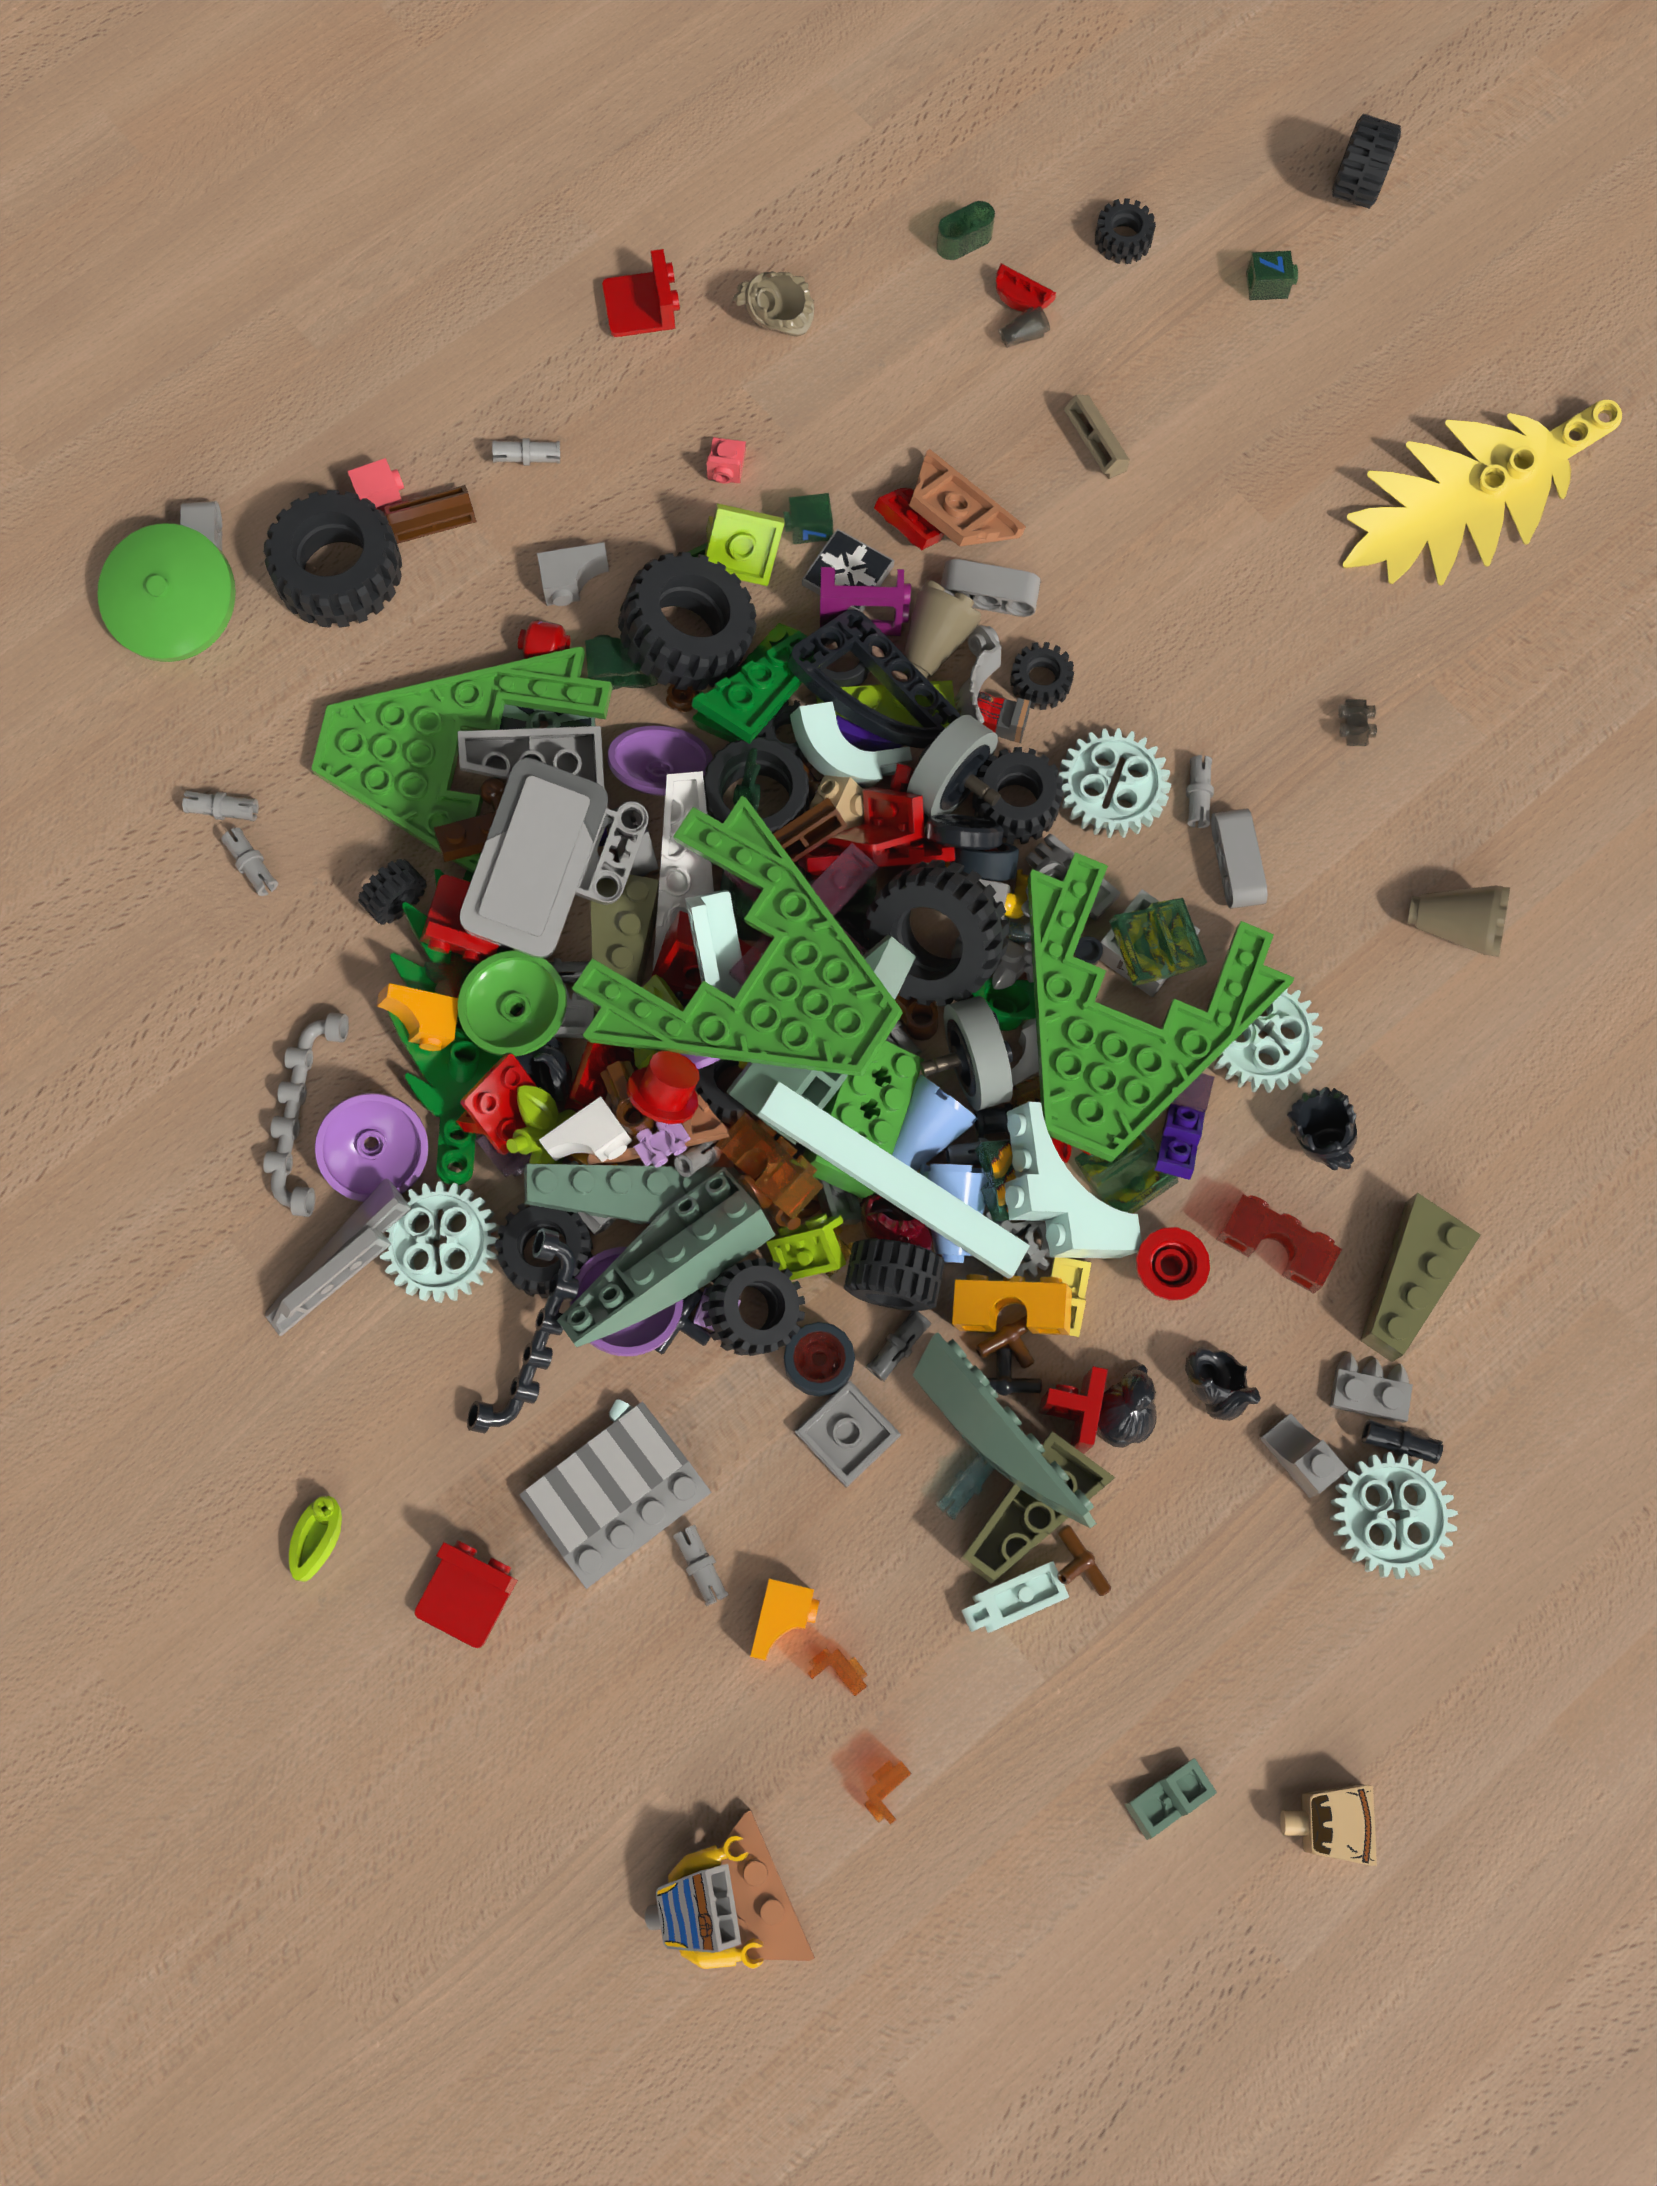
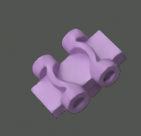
(668, 1140)

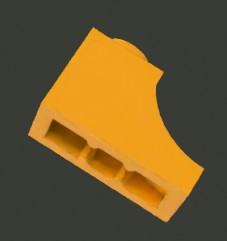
(426, 1015)
(783, 1609)

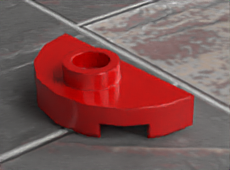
(1020, 291)
(901, 778)

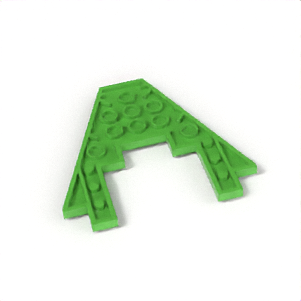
(402, 744)
(804, 1002)
(1101, 1068)

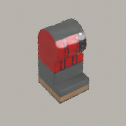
(1004, 716)

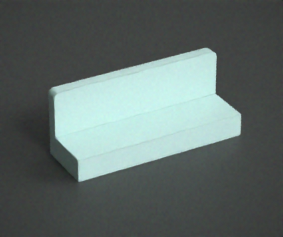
(715, 939)

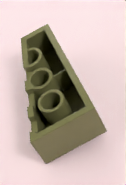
(626, 928)
(1419, 1269)
(1023, 1520)

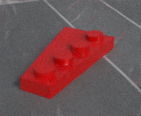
(919, 850)

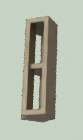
(1101, 433)

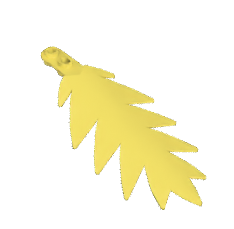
(1473, 492)

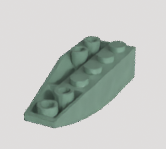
(756, 1081)
(671, 1259)
(993, 1432)

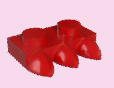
(897, 512)

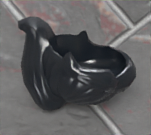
(549, 1069)
(1220, 1383)
(1128, 1409)

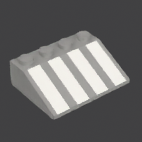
(614, 1494)

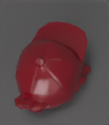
(887, 1221)

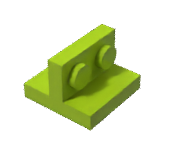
(744, 542)

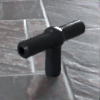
(686, 1325)
(1005, 1384)

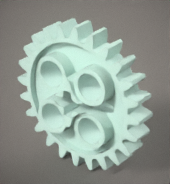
(1144, 793)
(1243, 1058)
(473, 1240)
(1428, 1515)

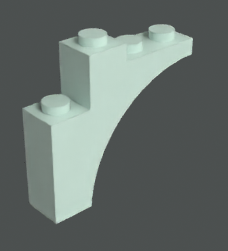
(1048, 1192)

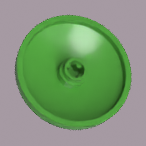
(166, 592)

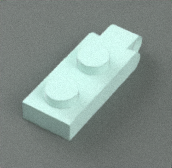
(1015, 1599)

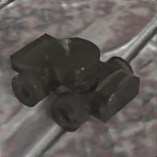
(1356, 722)

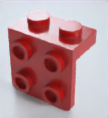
(642, 300)
(890, 821)
(443, 925)
(465, 1594)

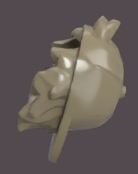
(778, 302)

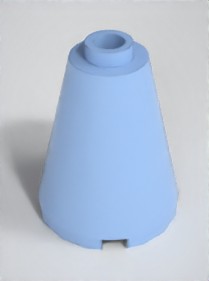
(930, 1124)
(965, 1185)

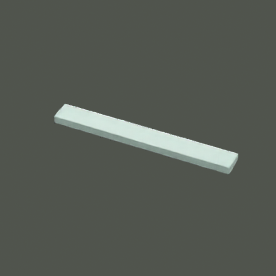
(893, 1180)

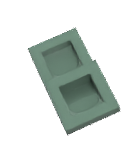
(1170, 1798)

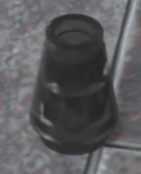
(1025, 327)

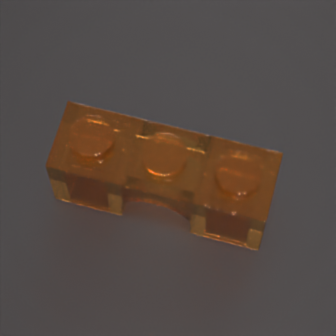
(786, 1179)

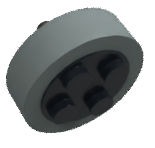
(951, 767)
(976, 1053)

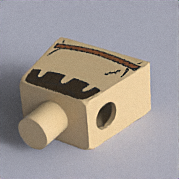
(1336, 1823)

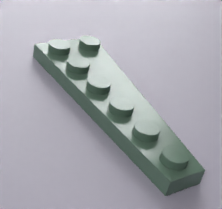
(611, 1190)

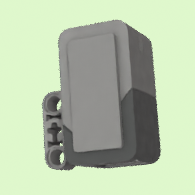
(543, 856)

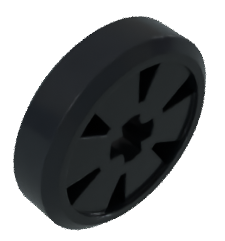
(964, 831)

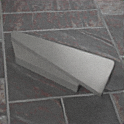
(341, 1258)

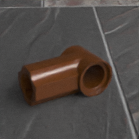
(912, 1009)
(615, 1080)

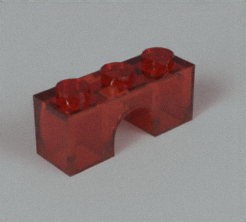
(1309, 1253)

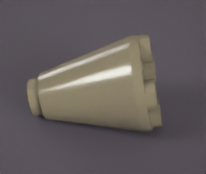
(938, 627)
(1464, 916)

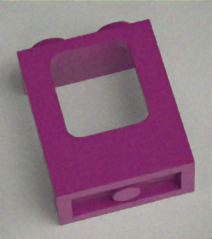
(837, 599)

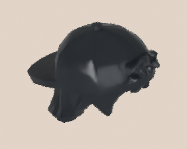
(1325, 1127)

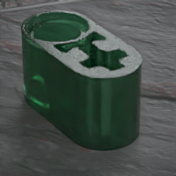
(965, 230)

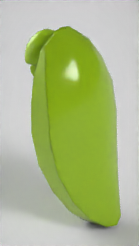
(314, 1537)

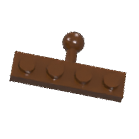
(469, 835)

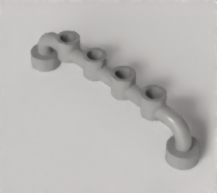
(294, 1095)

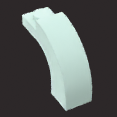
(833, 755)

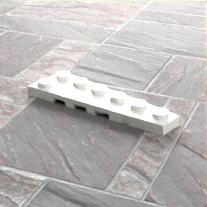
(682, 870)

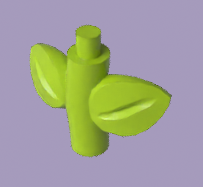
(540, 1117)

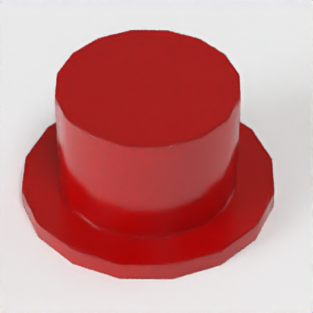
(665, 1088)
(1173, 1264)

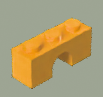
(980, 1301)

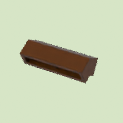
(430, 514)
(810, 830)

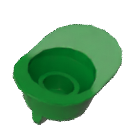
(1010, 1004)

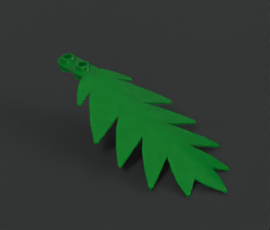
(449, 1071)

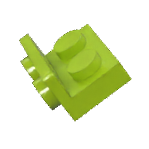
(809, 1248)

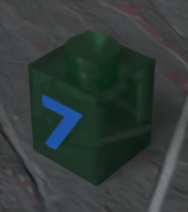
(1271, 275)
(809, 518)

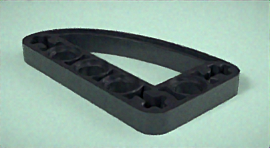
(881, 667)

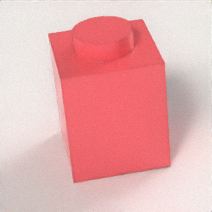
(377, 483)

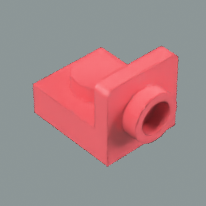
(726, 460)

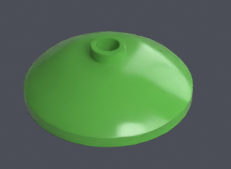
(500, 987)

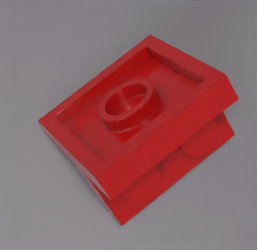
(1083, 1409)

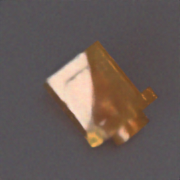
(848, 1670)
(887, 1779)

